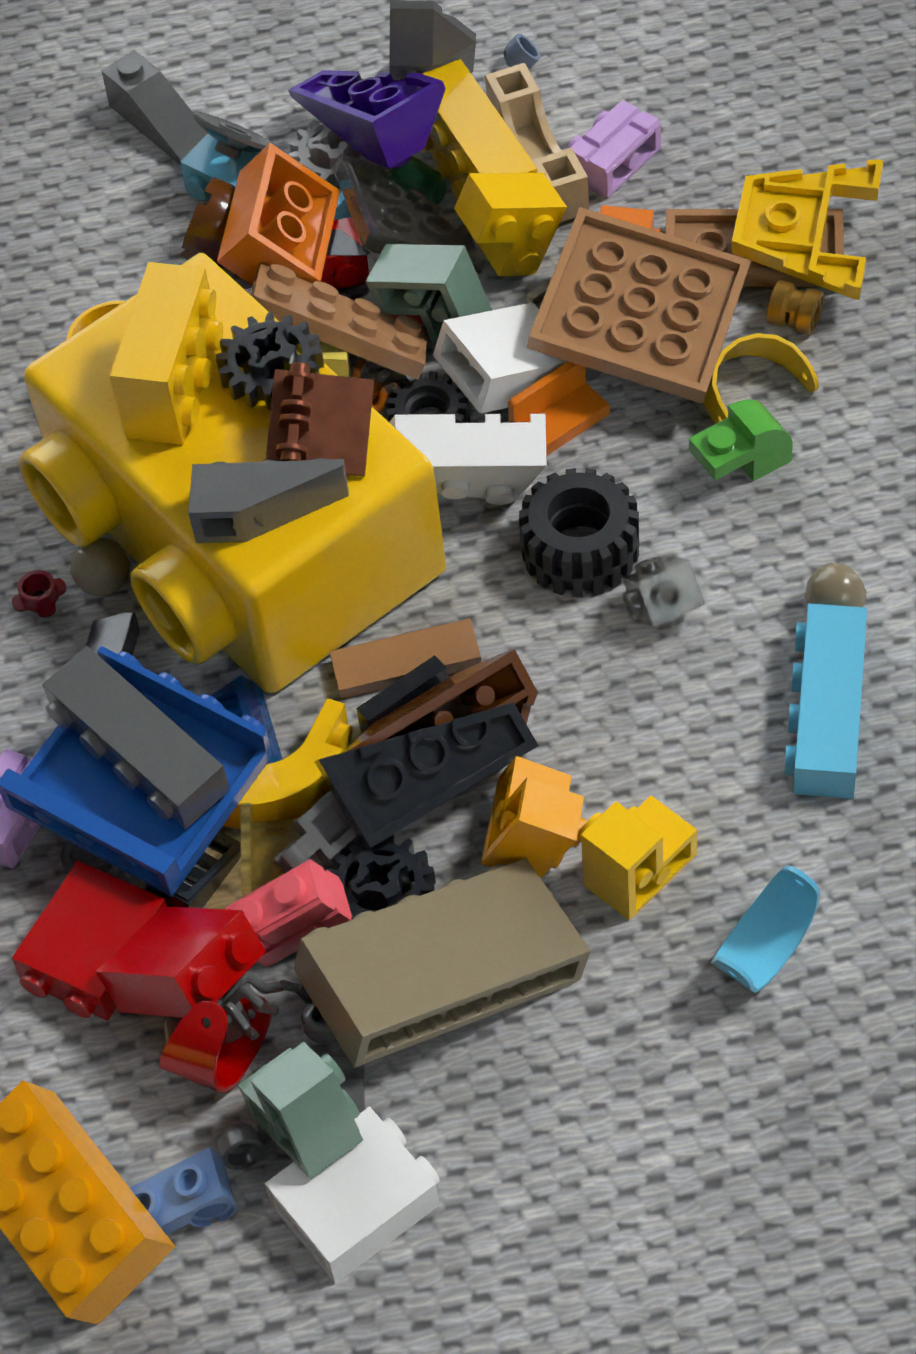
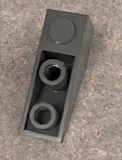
(256, 497)

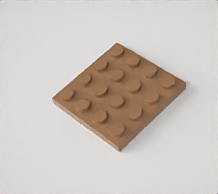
(639, 305)

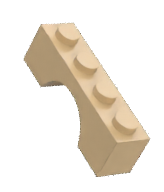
(522, 109)

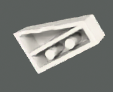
(478, 458)

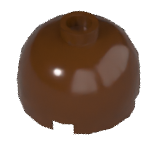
(209, 222)

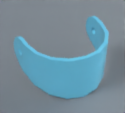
(769, 929)

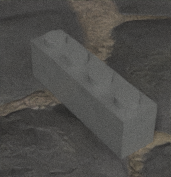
(135, 738)

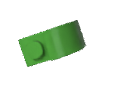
(745, 440)

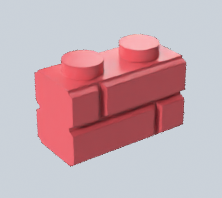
(293, 908)

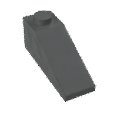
(151, 105)

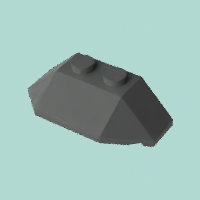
(426, 38)

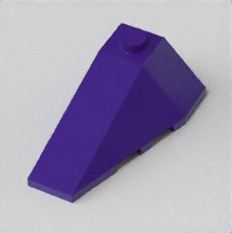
(375, 114)

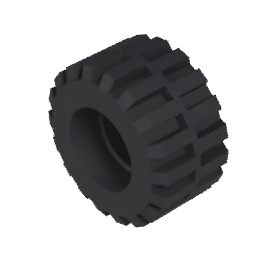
(579, 561)

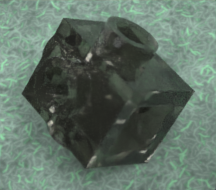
(662, 591)

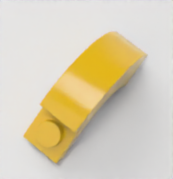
(295, 783)

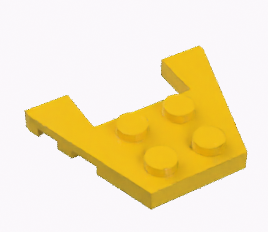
(785, 222)

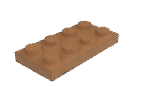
(716, 228)
(342, 322)

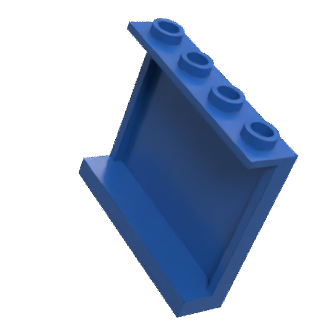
(93, 809)

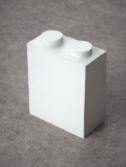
(490, 355)
(358, 1199)

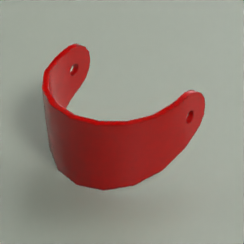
(199, 1052)

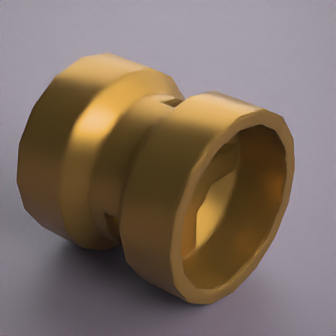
(795, 307)

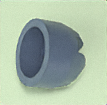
(520, 51)

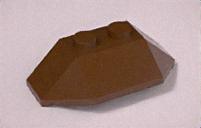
(462, 694)

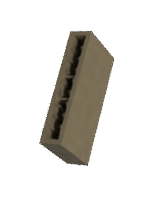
(440, 961)

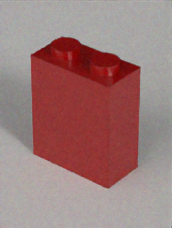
(79, 933)
(180, 961)

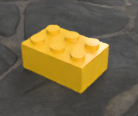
(166, 353)

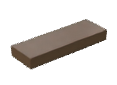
(384, 661)

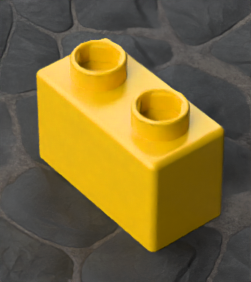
(263, 600)

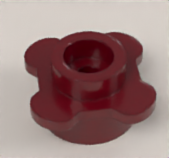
(34, 583)

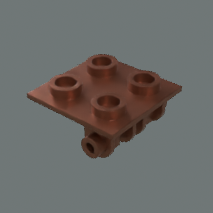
(320, 417)

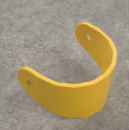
(760, 345)

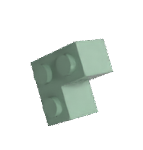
(427, 282)
(304, 1107)

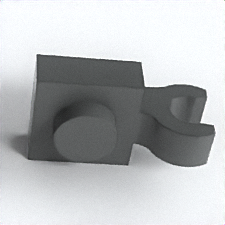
(322, 831)

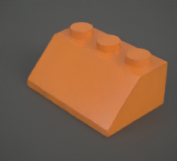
(279, 218)

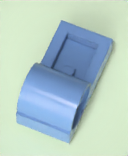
(188, 1193)

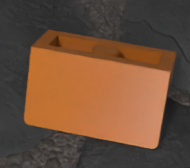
(566, 402)

